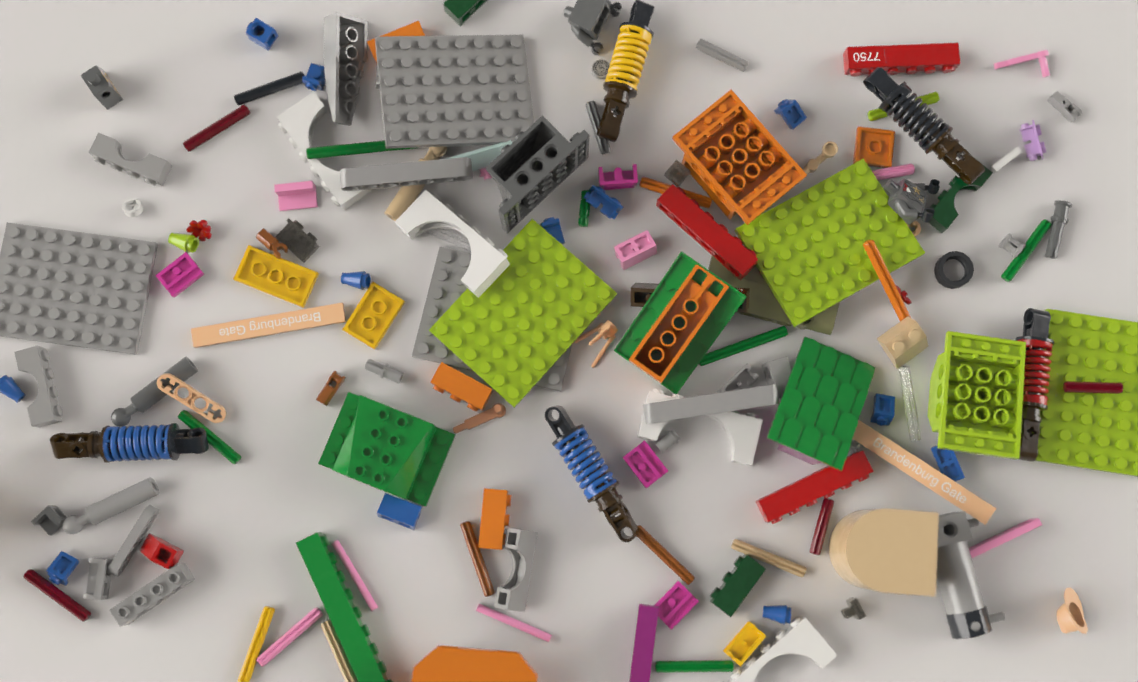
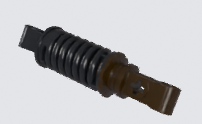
(929, 133)

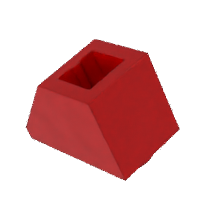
(161, 551)

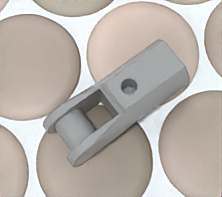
(1062, 103)

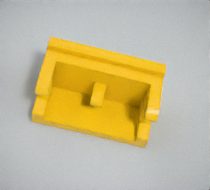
(744, 643)

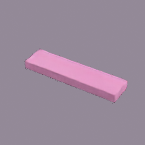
(1004, 536)

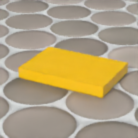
(373, 315)

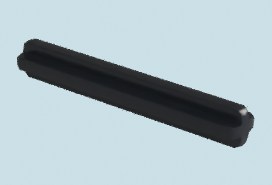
(269, 88)

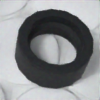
(963, 259)

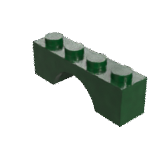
(945, 209)

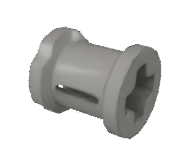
(1012, 245)

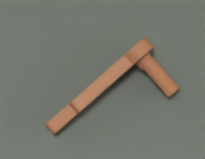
(497, 411)

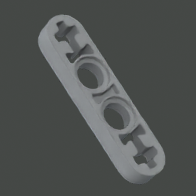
(133, 540)

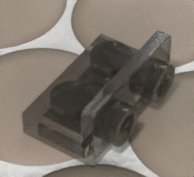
(297, 241)

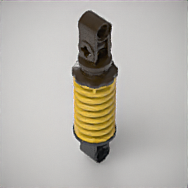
(625, 68)

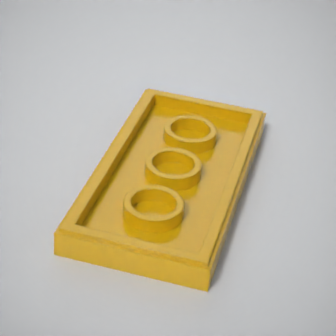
(276, 276)

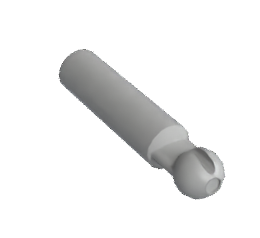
(112, 505)

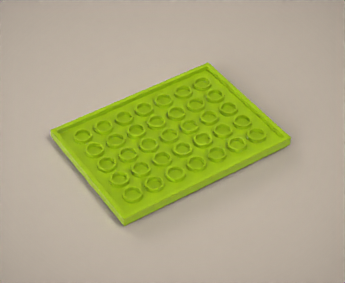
(814, 242)
(525, 314)
(1091, 428)

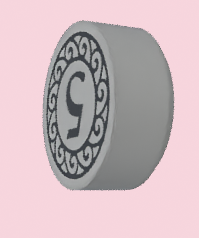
(600, 68)

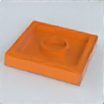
(874, 146)

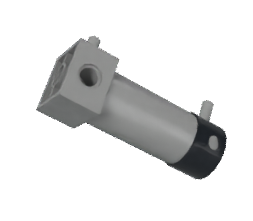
(958, 580)

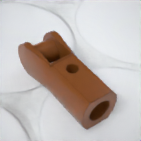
(328, 391)

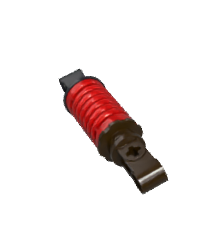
(1035, 378)

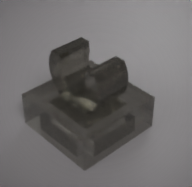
(677, 173)
(853, 609)

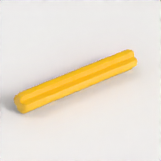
(256, 644)

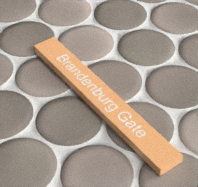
(268, 325)
(923, 473)

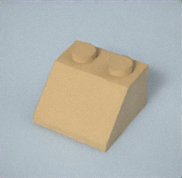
(903, 341)

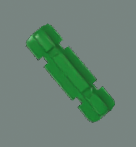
(584, 210)

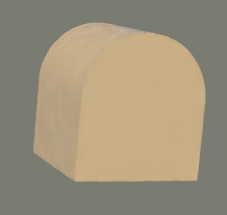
(887, 550)

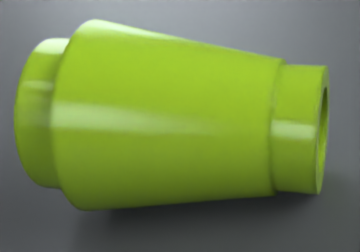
(184, 242)

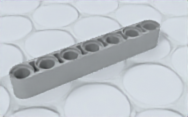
(406, 174)
(710, 404)

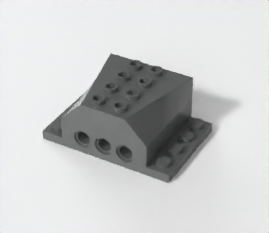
(534, 168)

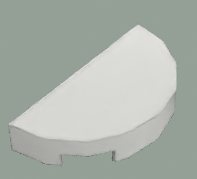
(1006, 159)

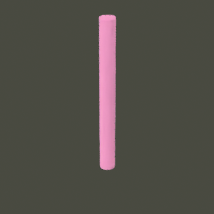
(354, 575)
(513, 622)

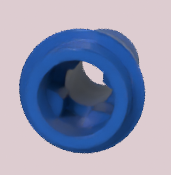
(356, 279)
(10, 389)
(778, 613)

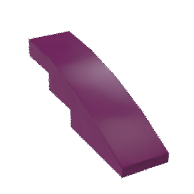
(644, 643)

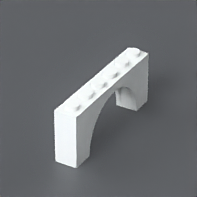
(300, 124)
(485, 261)
(741, 429)
(798, 639)

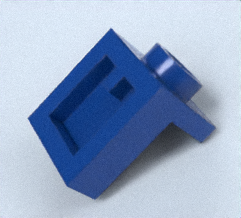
(315, 77)
(791, 113)
(553, 227)
(883, 409)
(62, 568)

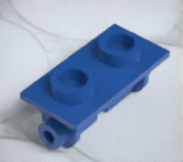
(610, 204)

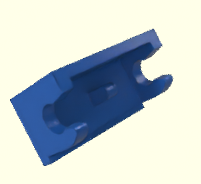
(948, 463)
(399, 511)

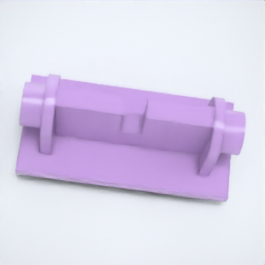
(1034, 148)

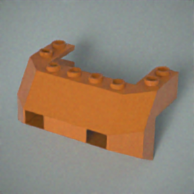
(473, 665)

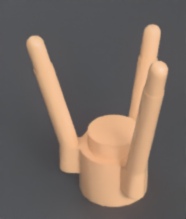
(605, 330)

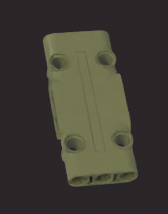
(764, 304)

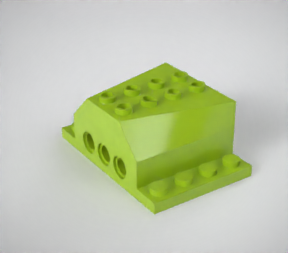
(978, 395)

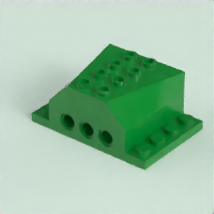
(387, 449)

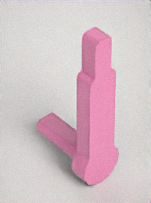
(1041, 56)

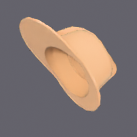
(1070, 614)

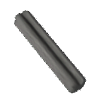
(595, 121)

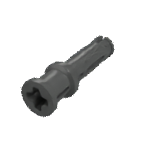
(1058, 221)

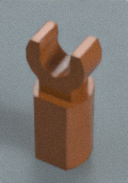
(271, 242)

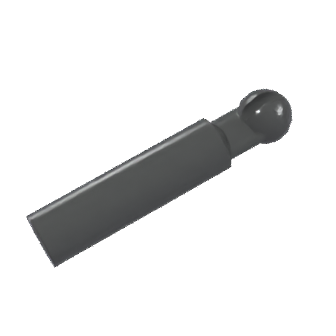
(152, 394)

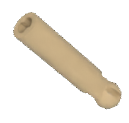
(409, 194)

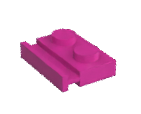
(179, 274)
(645, 464)
(675, 604)

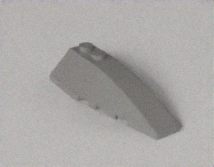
(343, 63)

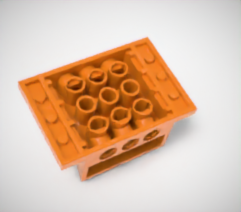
(737, 159)

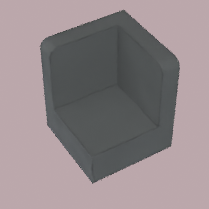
(50, 519)

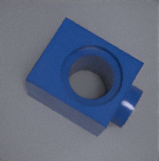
(266, 39)

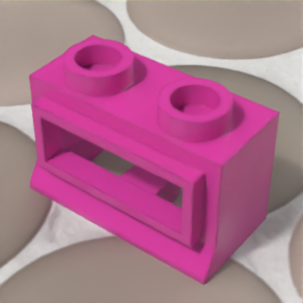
(618, 179)

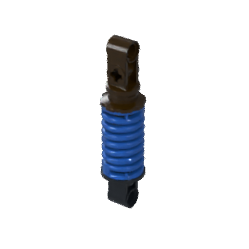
(131, 443)
(588, 469)

